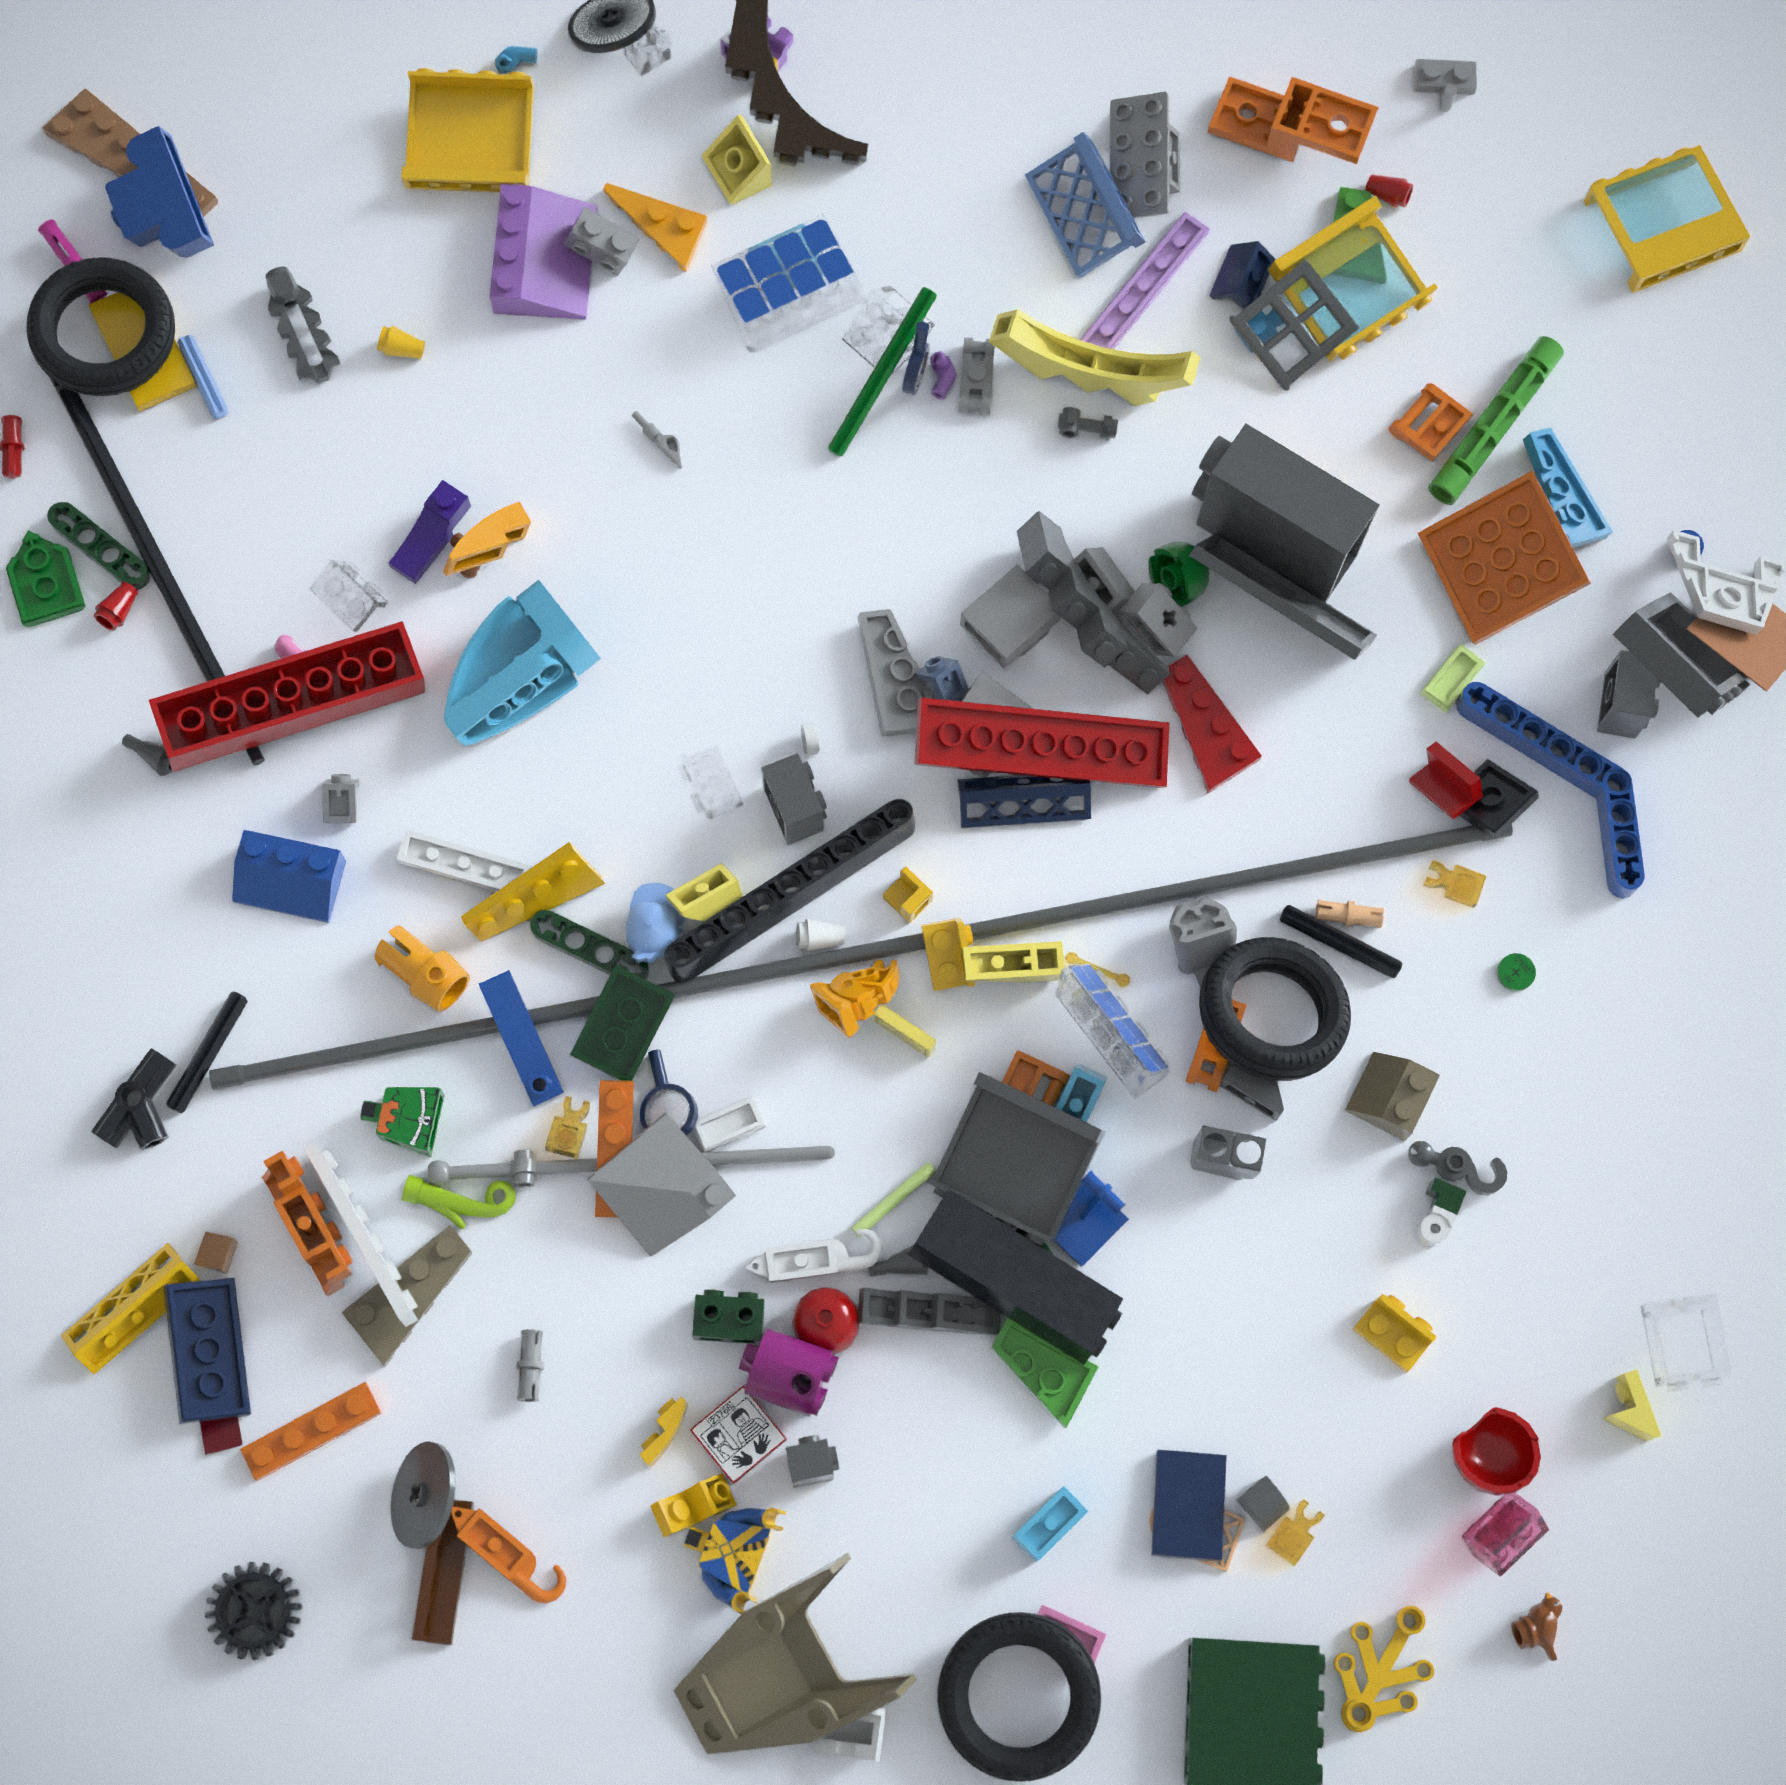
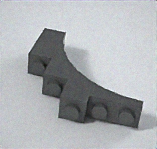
(1074, 599)

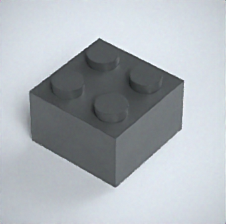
(1627, 697)
(793, 798)

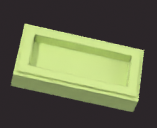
(1452, 678)

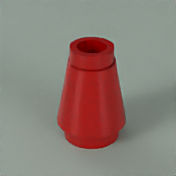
(1389, 189)
(115, 607)

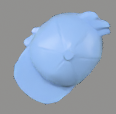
(652, 922)

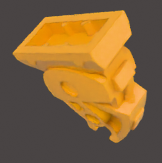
(856, 995)

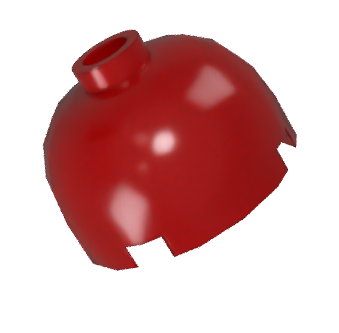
(826, 1319)

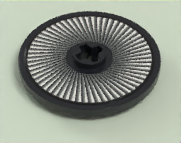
(610, 24)

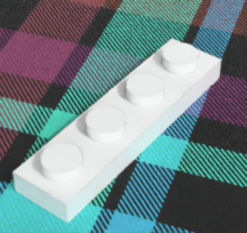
(458, 861)

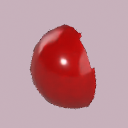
(1497, 1453)

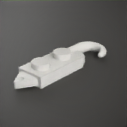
(814, 1259)

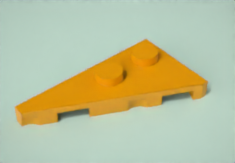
(670, 226)

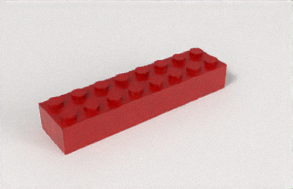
(287, 696)

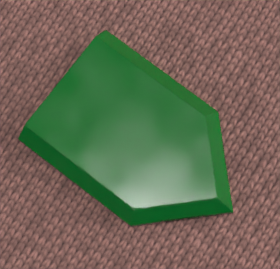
(43, 581)

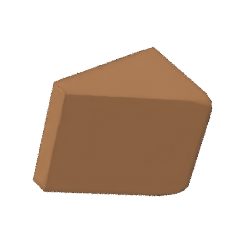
(216, 1252)

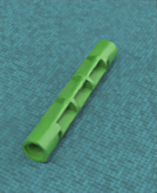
(1496, 420)

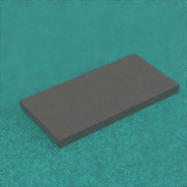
(1284, 595)

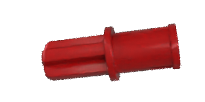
(11, 446)

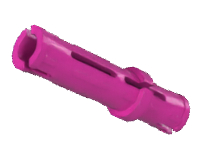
(53, 235)

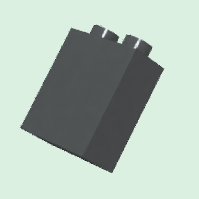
(1282, 509)

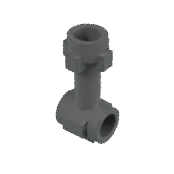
(1071, 423)

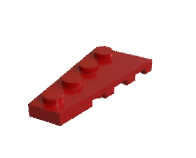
(1214, 735)

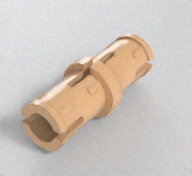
(1349, 913)

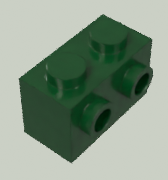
(728, 1318)

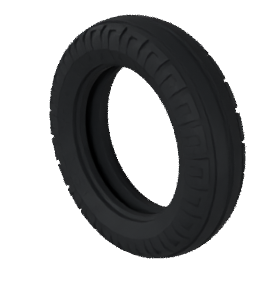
(87, 277)
(1244, 1048)
(979, 1749)

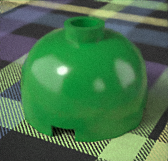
(1179, 572)

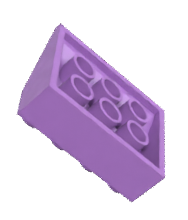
(530, 264)

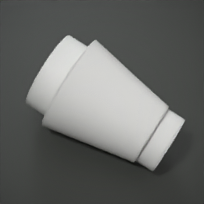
(818, 935)

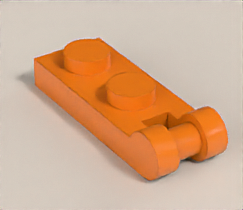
(1207, 1052)

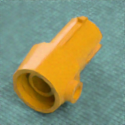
(431, 976)

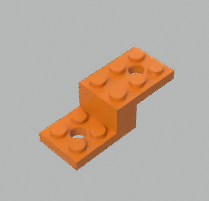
(1293, 119)

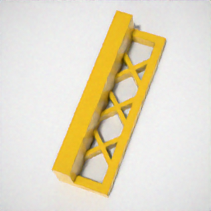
(132, 1311)

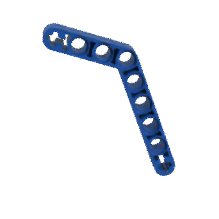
(1568, 769)

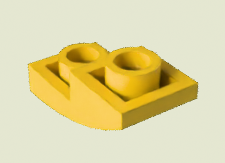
(670, 1420)

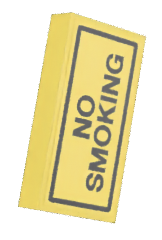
(904, 1030)

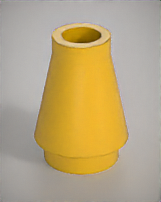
(399, 343)

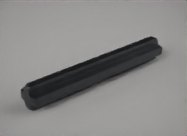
(1341, 941)
(206, 1052)

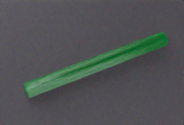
(882, 372)

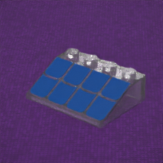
(788, 283)
(1111, 1028)

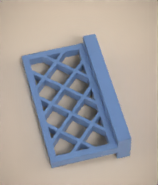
(1109, 196)

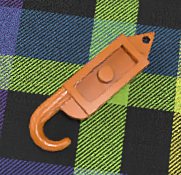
(504, 1553)

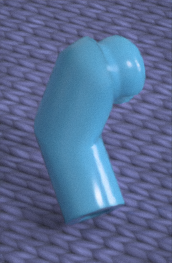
(513, 56)

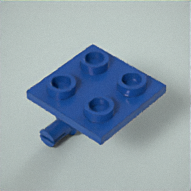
(1090, 1220)

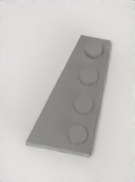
(891, 672)

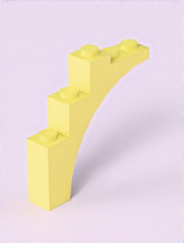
(1091, 367)

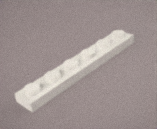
(370, 1245)

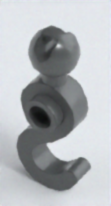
(1455, 1164)

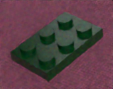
(622, 1024)

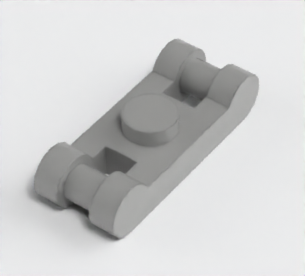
(976, 376)

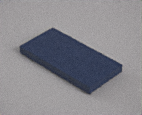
(207, 1350)

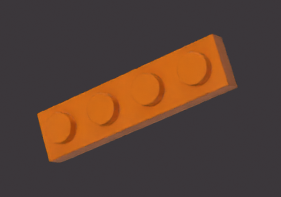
(614, 1127)
(311, 1431)

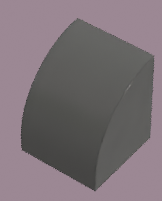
(1264, 1503)

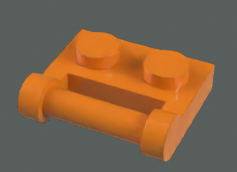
(1438, 428)
(1026, 1072)

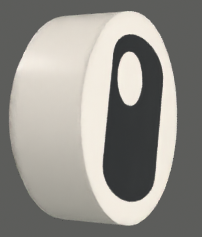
(809, 738)

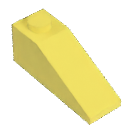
(1014, 962)

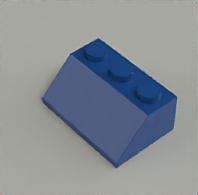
(287, 876)

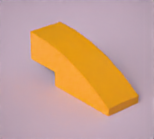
(488, 539)

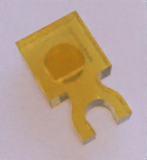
(1460, 884)
(568, 1131)
(1292, 1536)

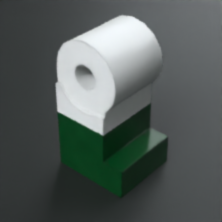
(1442, 1212)

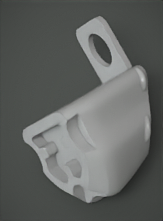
(1201, 934)

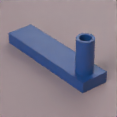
(521, 1038)

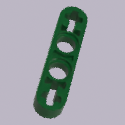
(99, 545)
(587, 951)

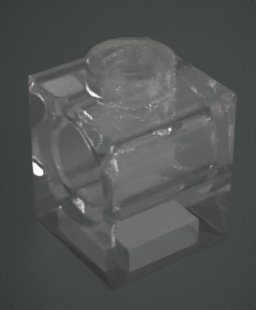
(647, 59)

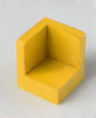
(908, 895)

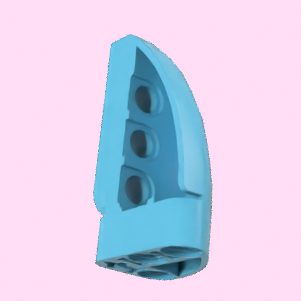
(515, 666)

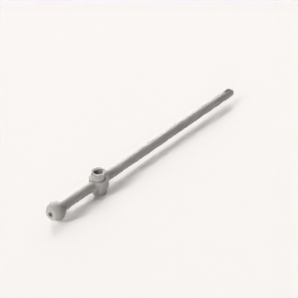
(525, 1168)

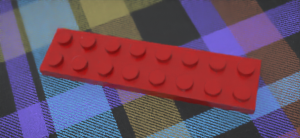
(1041, 743)

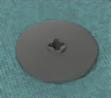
(423, 1495)

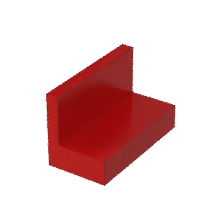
(1447, 782)

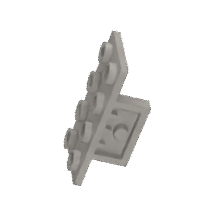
(1144, 153)

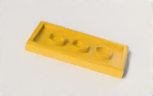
(122, 327)

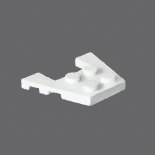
(1723, 594)

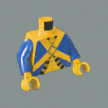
(733, 1552)

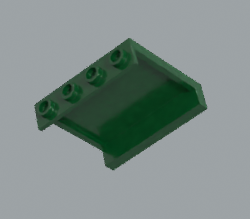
(1253, 1713)

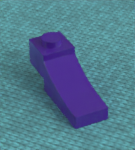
(430, 532)

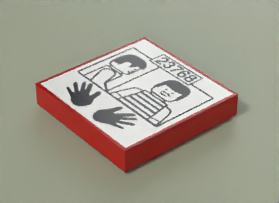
(738, 1435)

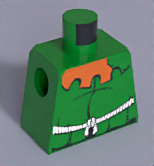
(407, 1117)

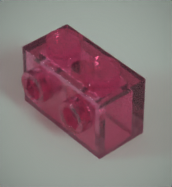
(1505, 1533)

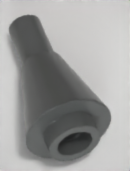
(152, 753)
(899, 1264)

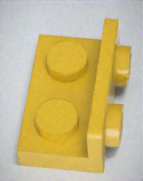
(944, 952)
(1395, 1331)

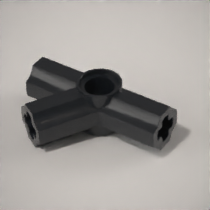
(143, 1116)

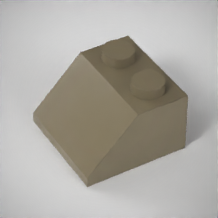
(1392, 1094)

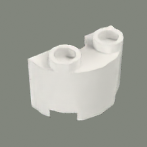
(857, 1739)

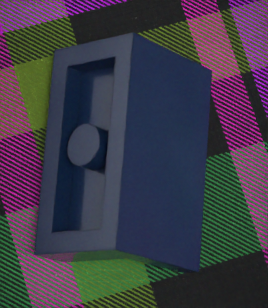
(1243, 273)

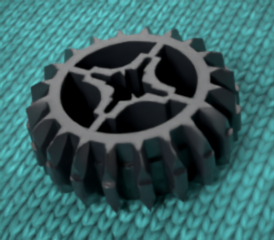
(242, 1621)

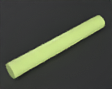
(895, 1198)

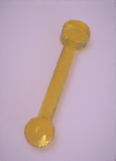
(1122, 980)

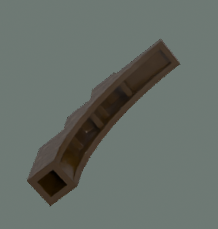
(770, 100)

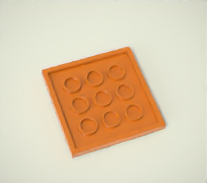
(1504, 558)

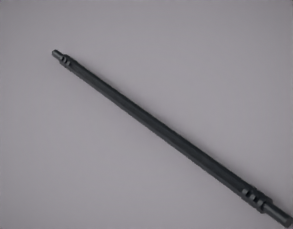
(144, 541)

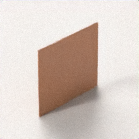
(1756, 656)

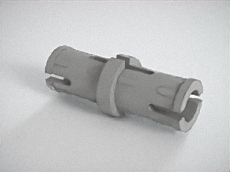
(530, 1365)

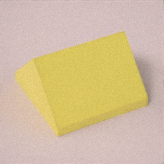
(738, 162)

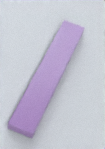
(1147, 282)

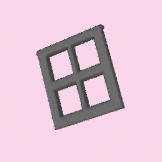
(1294, 324)

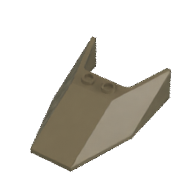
(775, 1679)

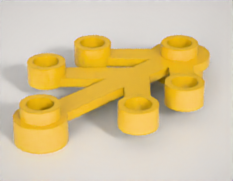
(1379, 1673)

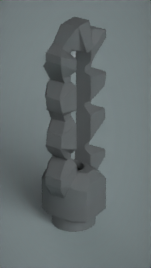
(285, 295)

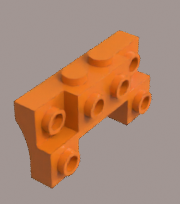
(306, 1223)

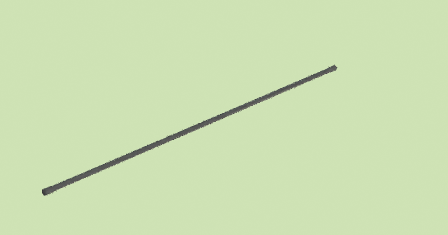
(240, 1074)

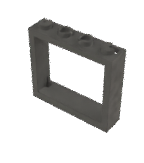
(1671, 665)

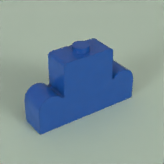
(158, 198)

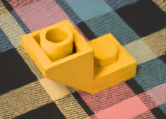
(693, 1505)

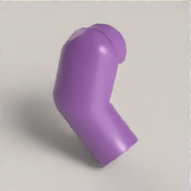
(944, 372)

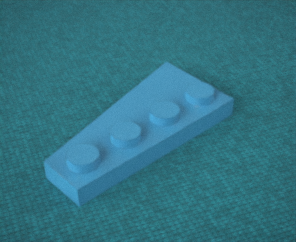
(1565, 489)

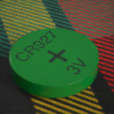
(1516, 972)

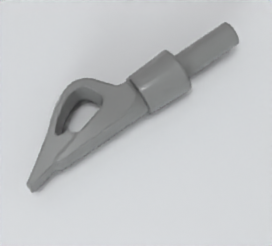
(660, 440)

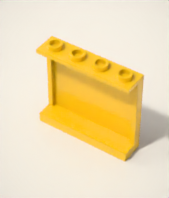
(468, 130)

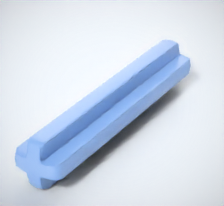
(202, 376)

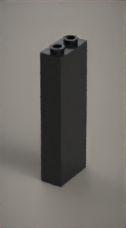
(1017, 1278)

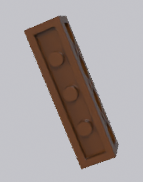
(441, 1584)

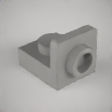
(340, 799)

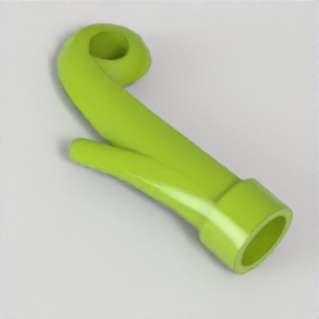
(451, 1204)

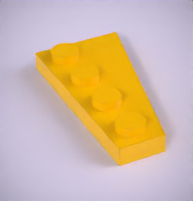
(543, 887)

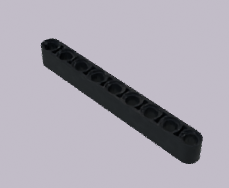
(786, 903)

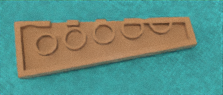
(103, 136)

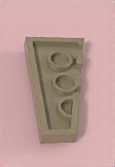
(425, 1277)

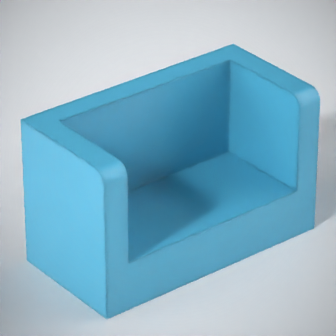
(1050, 1524)

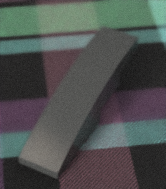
(927, 1311)

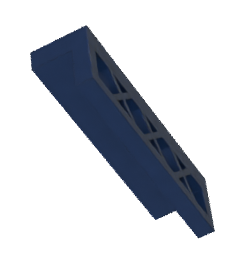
(1021, 788)

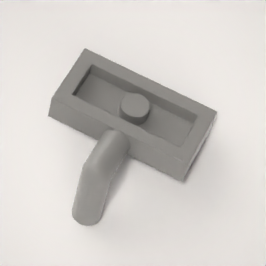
(1445, 78)

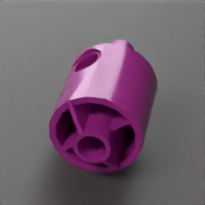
(776, 1370)

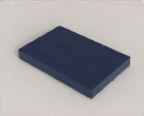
(1189, 1505)

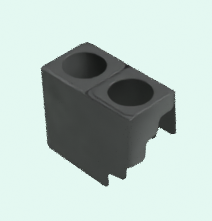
(1220, 1165)

